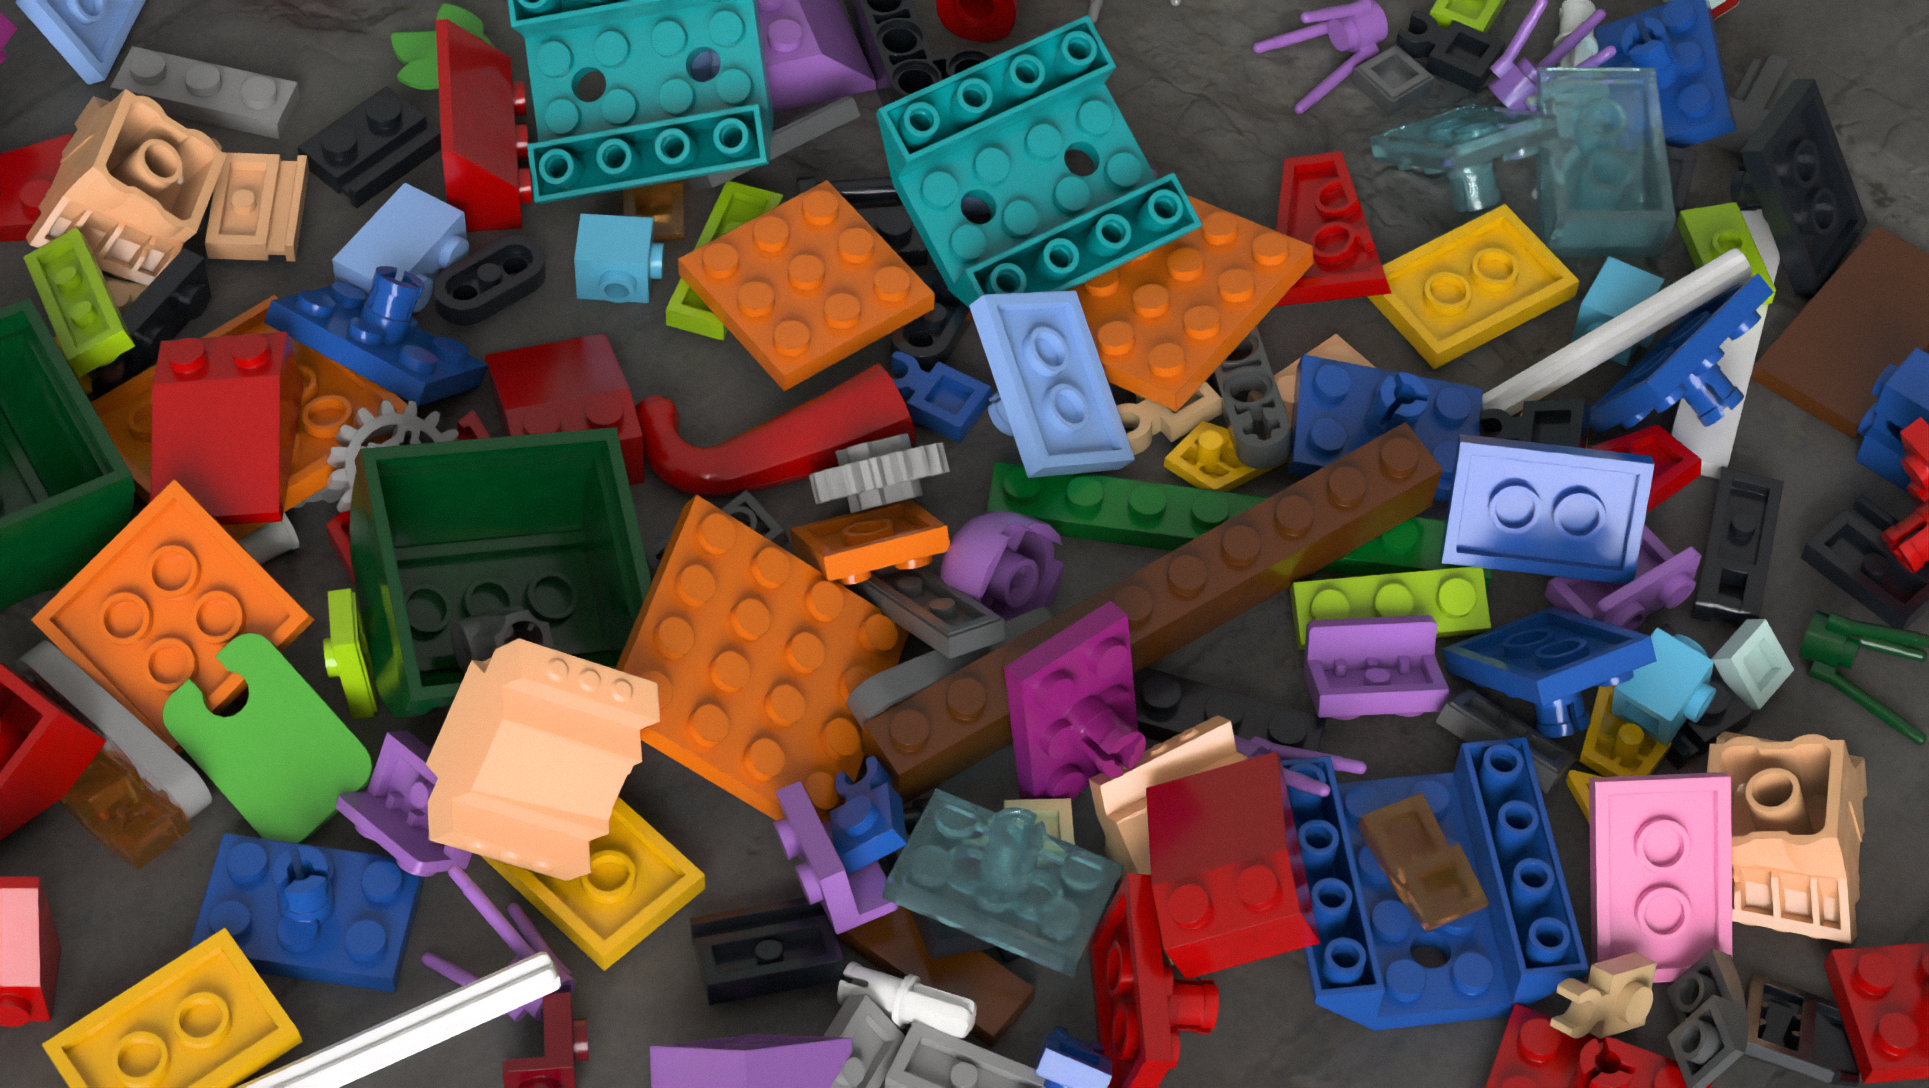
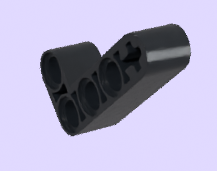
(900, 50)

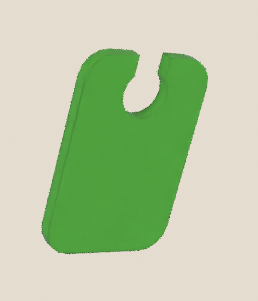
(281, 753)

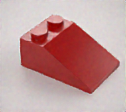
(567, 389)
(227, 423)
(40, 750)
(1228, 867)

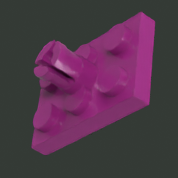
(1074, 707)

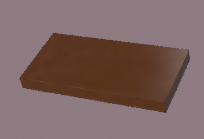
(1851, 331)

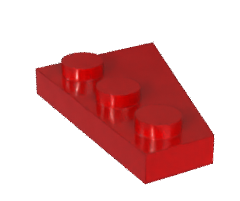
(1325, 212)

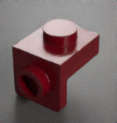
(564, 1045)

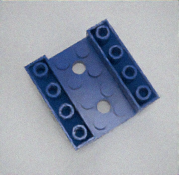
(1366, 933)

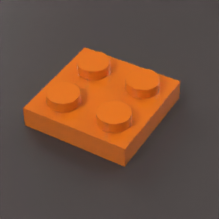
(871, 539)

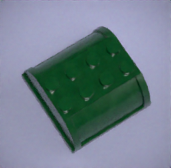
(59, 469)
(485, 529)

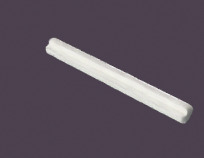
(1619, 333)
(418, 1027)

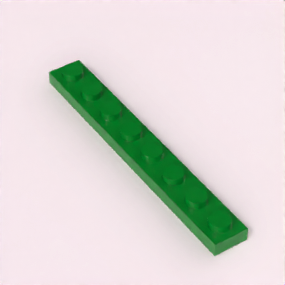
(1174, 515)

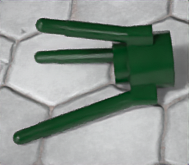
(1836, 642)

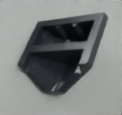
(1798, 1032)

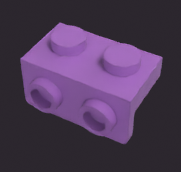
(1658, 582)
(1373, 667)
(397, 808)
(844, 896)

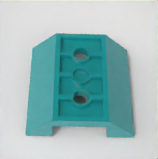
(653, 115)
(1004, 140)

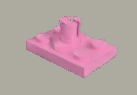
(1661, 868)

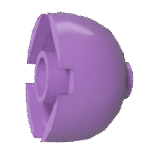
(1004, 562)

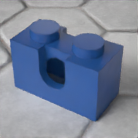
(1902, 400)

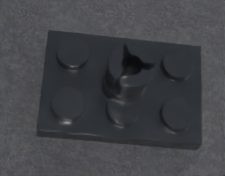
(1802, 186)

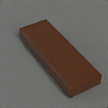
(899, 950)

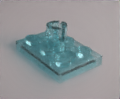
(1464, 146)
(1003, 881)

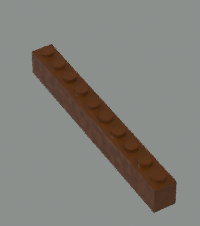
(1169, 600)

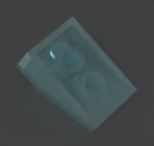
(1607, 173)

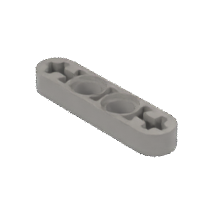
(125, 735)

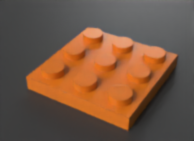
(806, 285)
(164, 606)

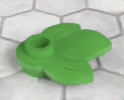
(419, 49)

